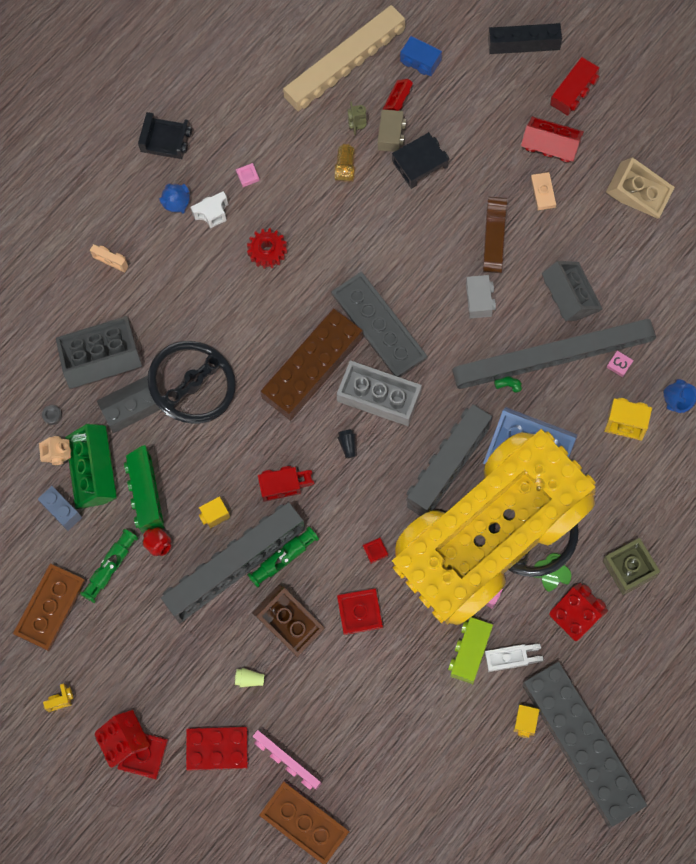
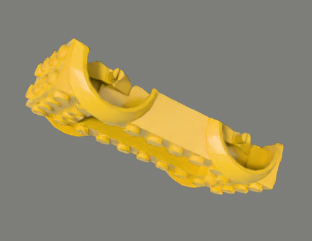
(520, 475)

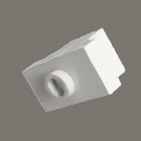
(211, 209)

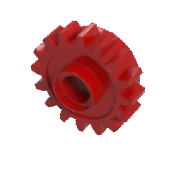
(270, 257)

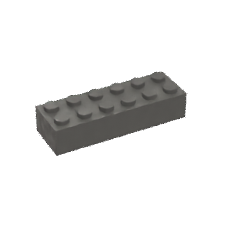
(449, 461)

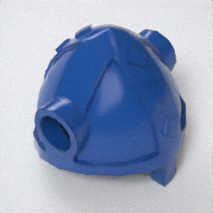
(175, 197)
(680, 396)

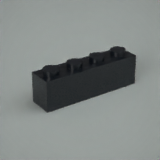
(524, 38)

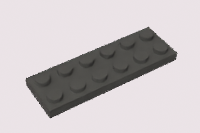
(379, 325)

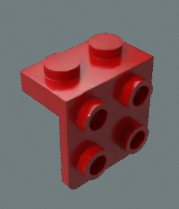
(578, 611)
(121, 738)

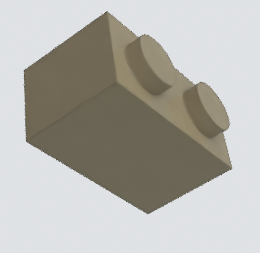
(390, 130)

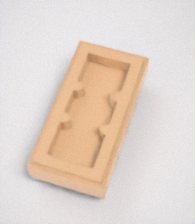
(543, 191)

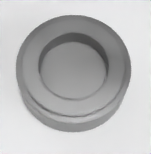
(51, 415)

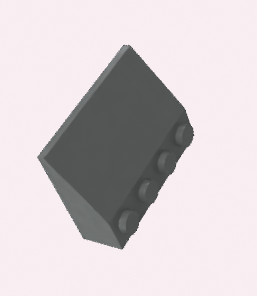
(98, 352)

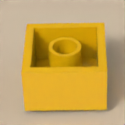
(628, 418)

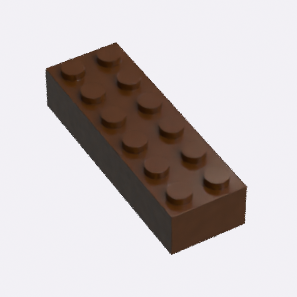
(312, 364)

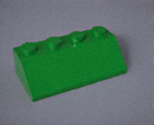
(91, 466)
(144, 490)

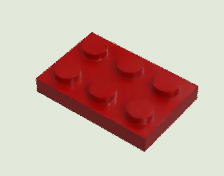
(217, 748)

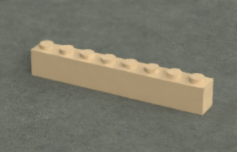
(344, 58)

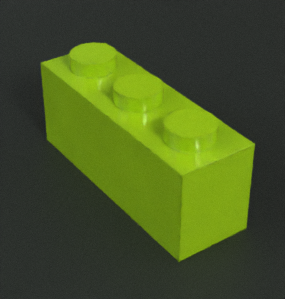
(470, 650)

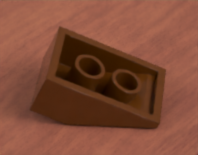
(288, 620)

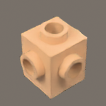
(55, 450)

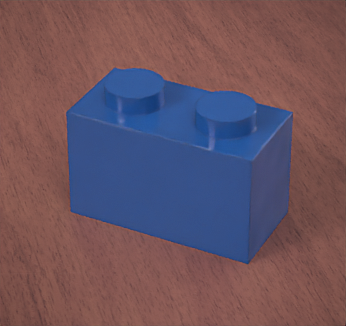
(420, 56)

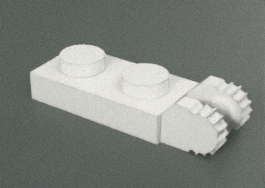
(511, 657)

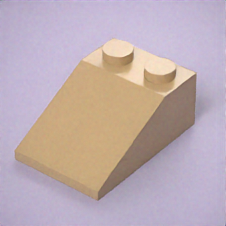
(640, 188)

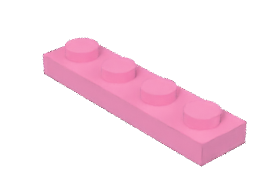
(292, 766)

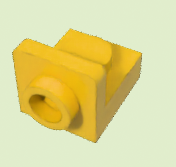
(58, 702)

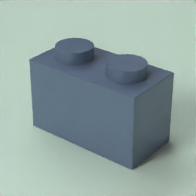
(59, 508)

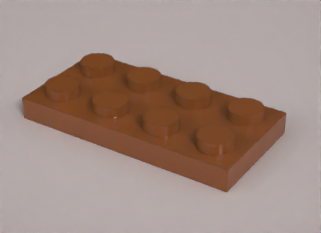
(49, 607)
(304, 823)

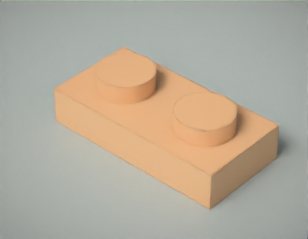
(104, 255)

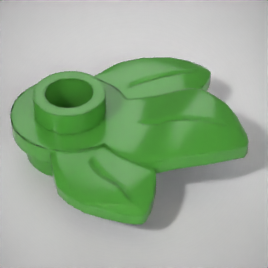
(552, 580)

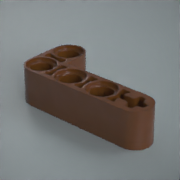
(494, 234)

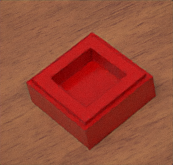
(375, 550)

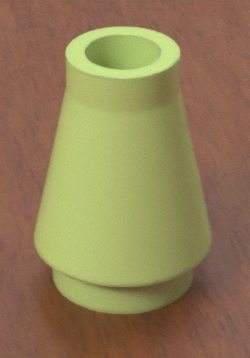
(248, 678)

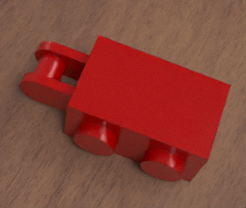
(283, 482)

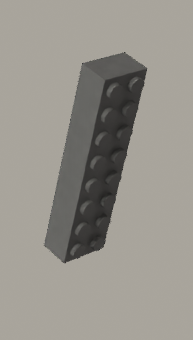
(233, 562)
(584, 745)

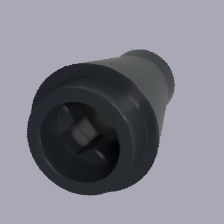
(348, 443)

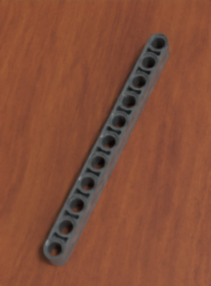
(554, 353)

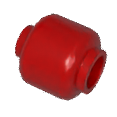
(157, 542)

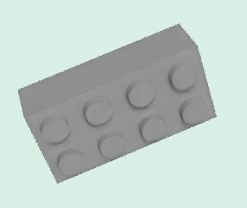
(379, 393)

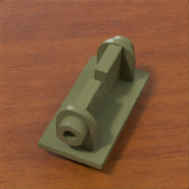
(356, 117)

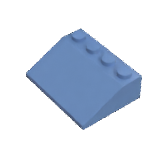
(514, 422)

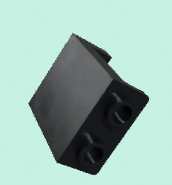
(164, 137)
(419, 159)

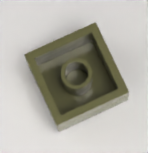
(631, 566)

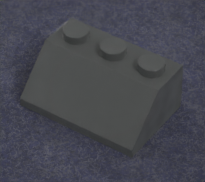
(571, 290)
(128, 405)

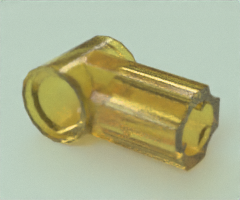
(344, 168)

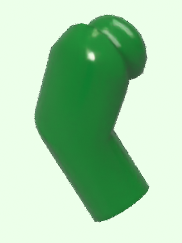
(508, 381)

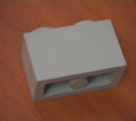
(479, 296)

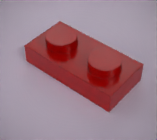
(398, 95)

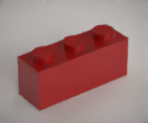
(575, 86)

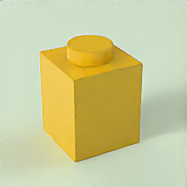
(213, 512)
(526, 721)

